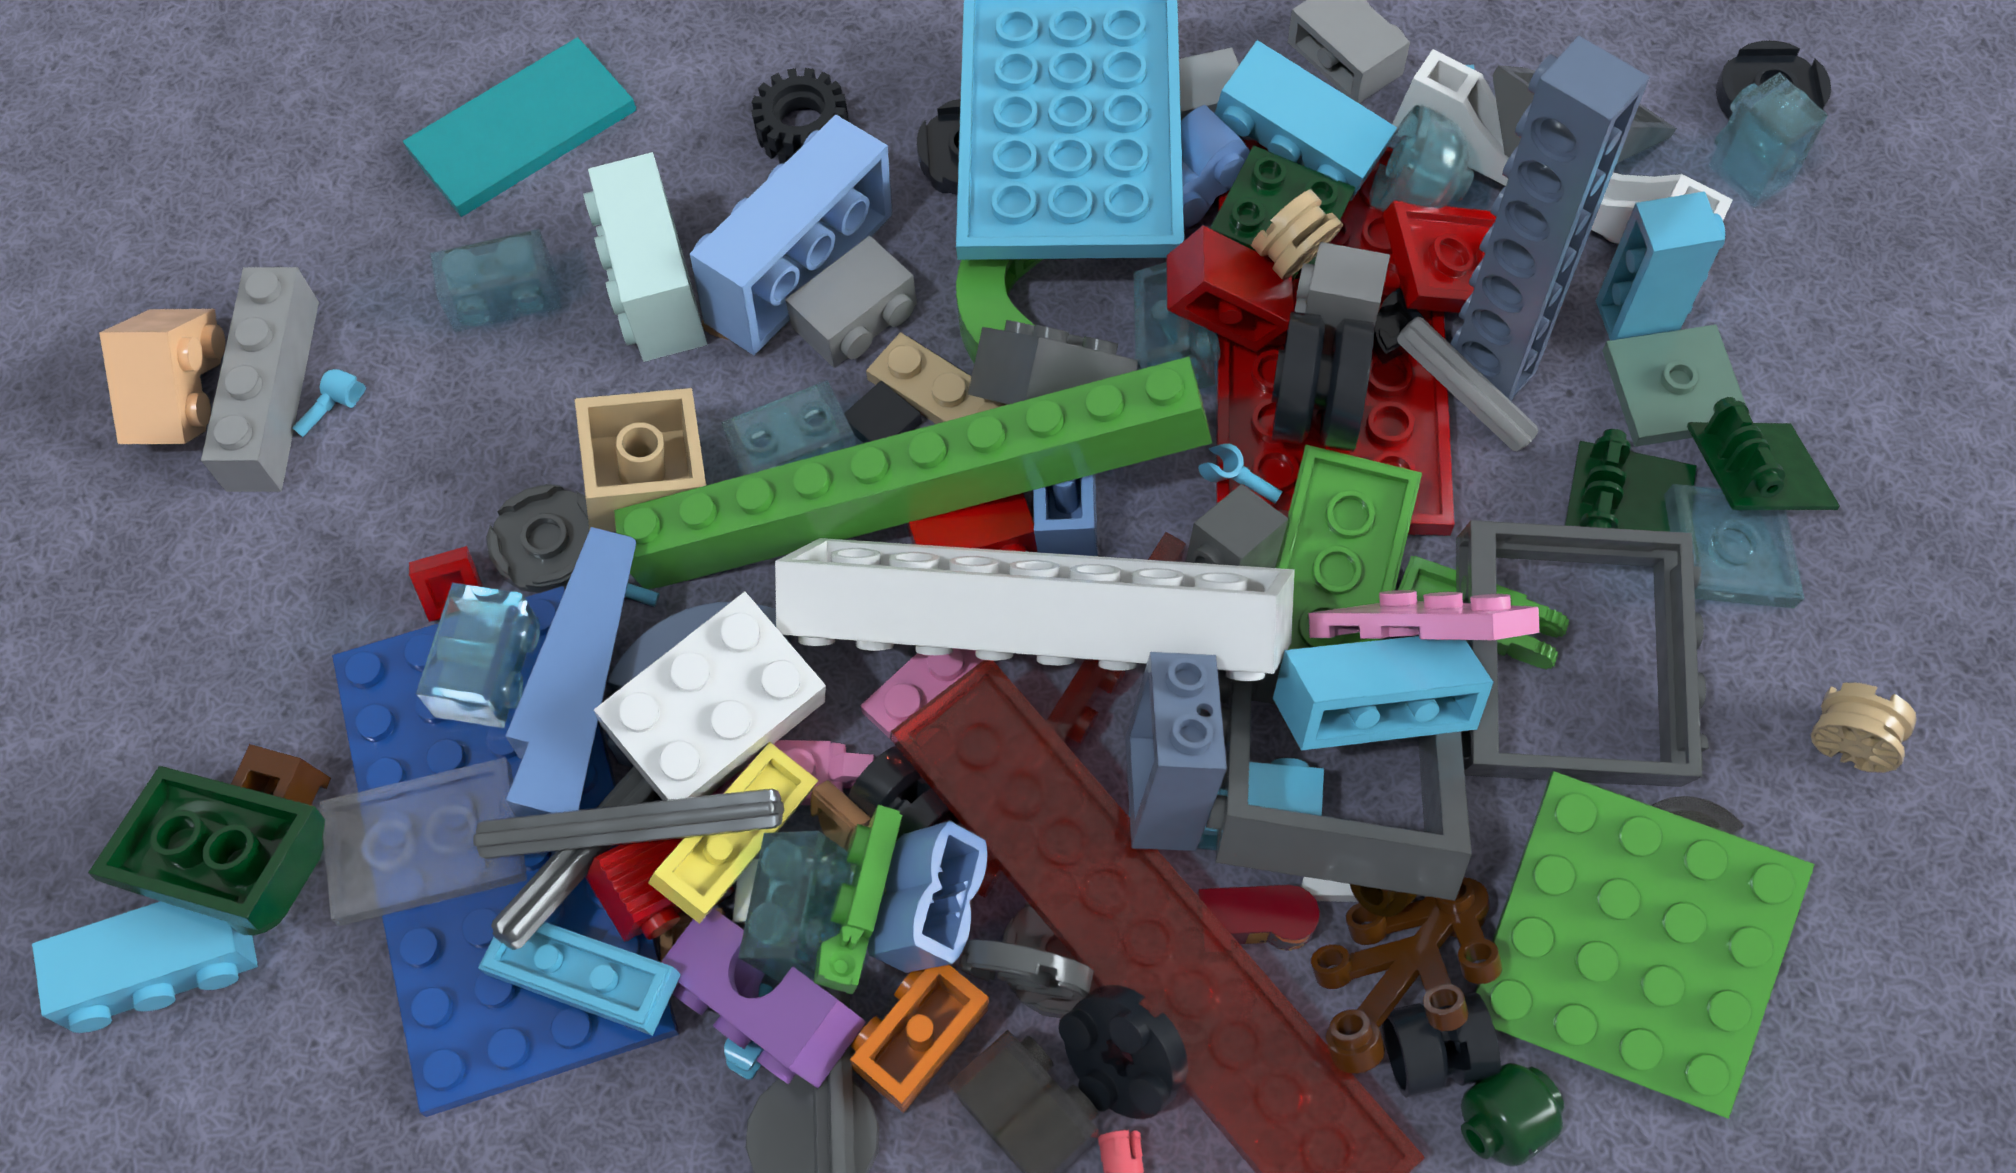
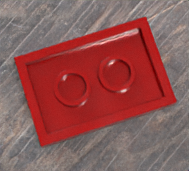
(1436, 252)

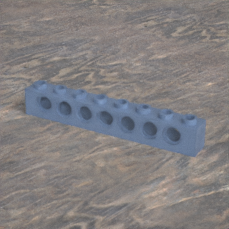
(1546, 209)

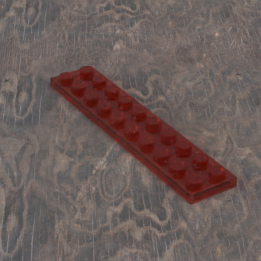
(1144, 928)

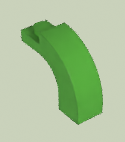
(984, 298)

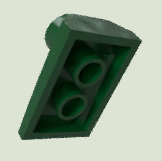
(214, 849)

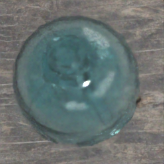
(1426, 163)

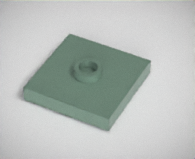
(1670, 381)

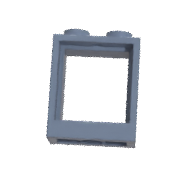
(1174, 752)

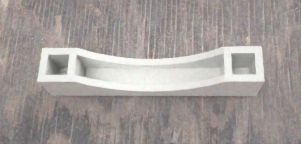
(1469, 102)

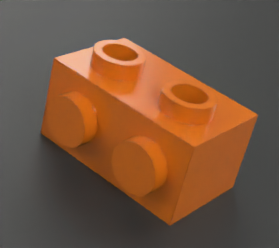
(918, 1034)

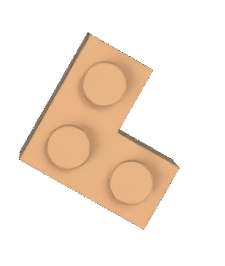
(156, 372)

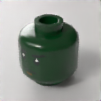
(1512, 1114)

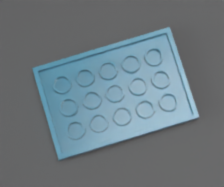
(1069, 130)

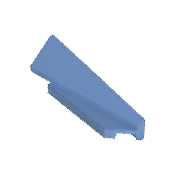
(556, 711)

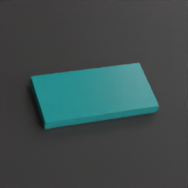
(519, 126)

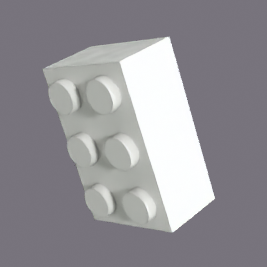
(712, 703)

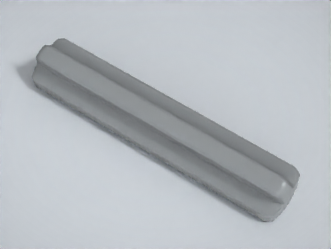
(1467, 384)

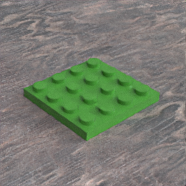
(1642, 942)

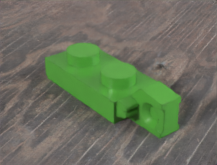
(857, 905)

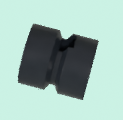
(899, 786)
(1424, 1061)

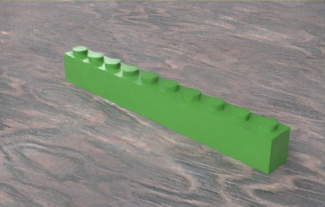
(917, 474)

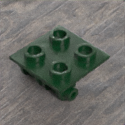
(1265, 188)
(1760, 462)
(1622, 486)

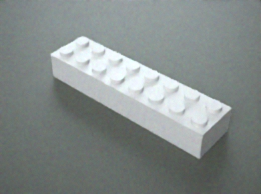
(1034, 605)

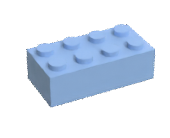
(791, 231)

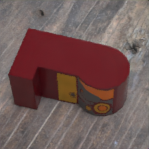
(1265, 914)

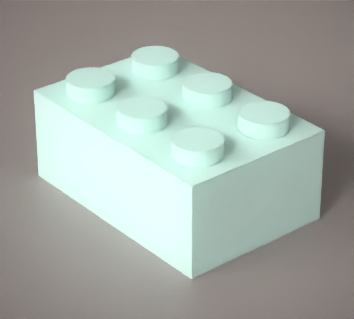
(643, 258)

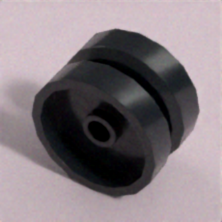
(1322, 381)

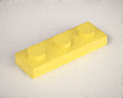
(708, 865)

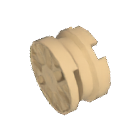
(1296, 234)
(1864, 727)

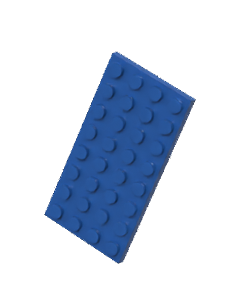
(461, 1027)

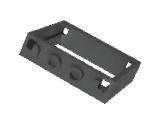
(1677, 640)
(1335, 848)

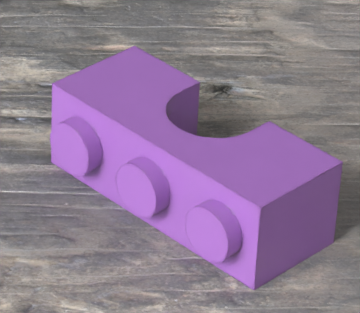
(795, 1023)

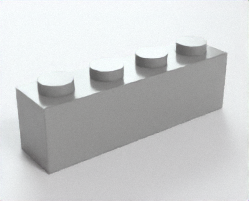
(261, 380)

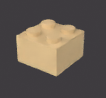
(637, 450)

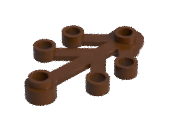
(1355, 1034)

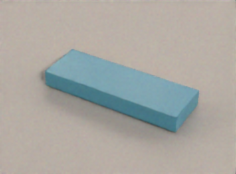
(586, 975)

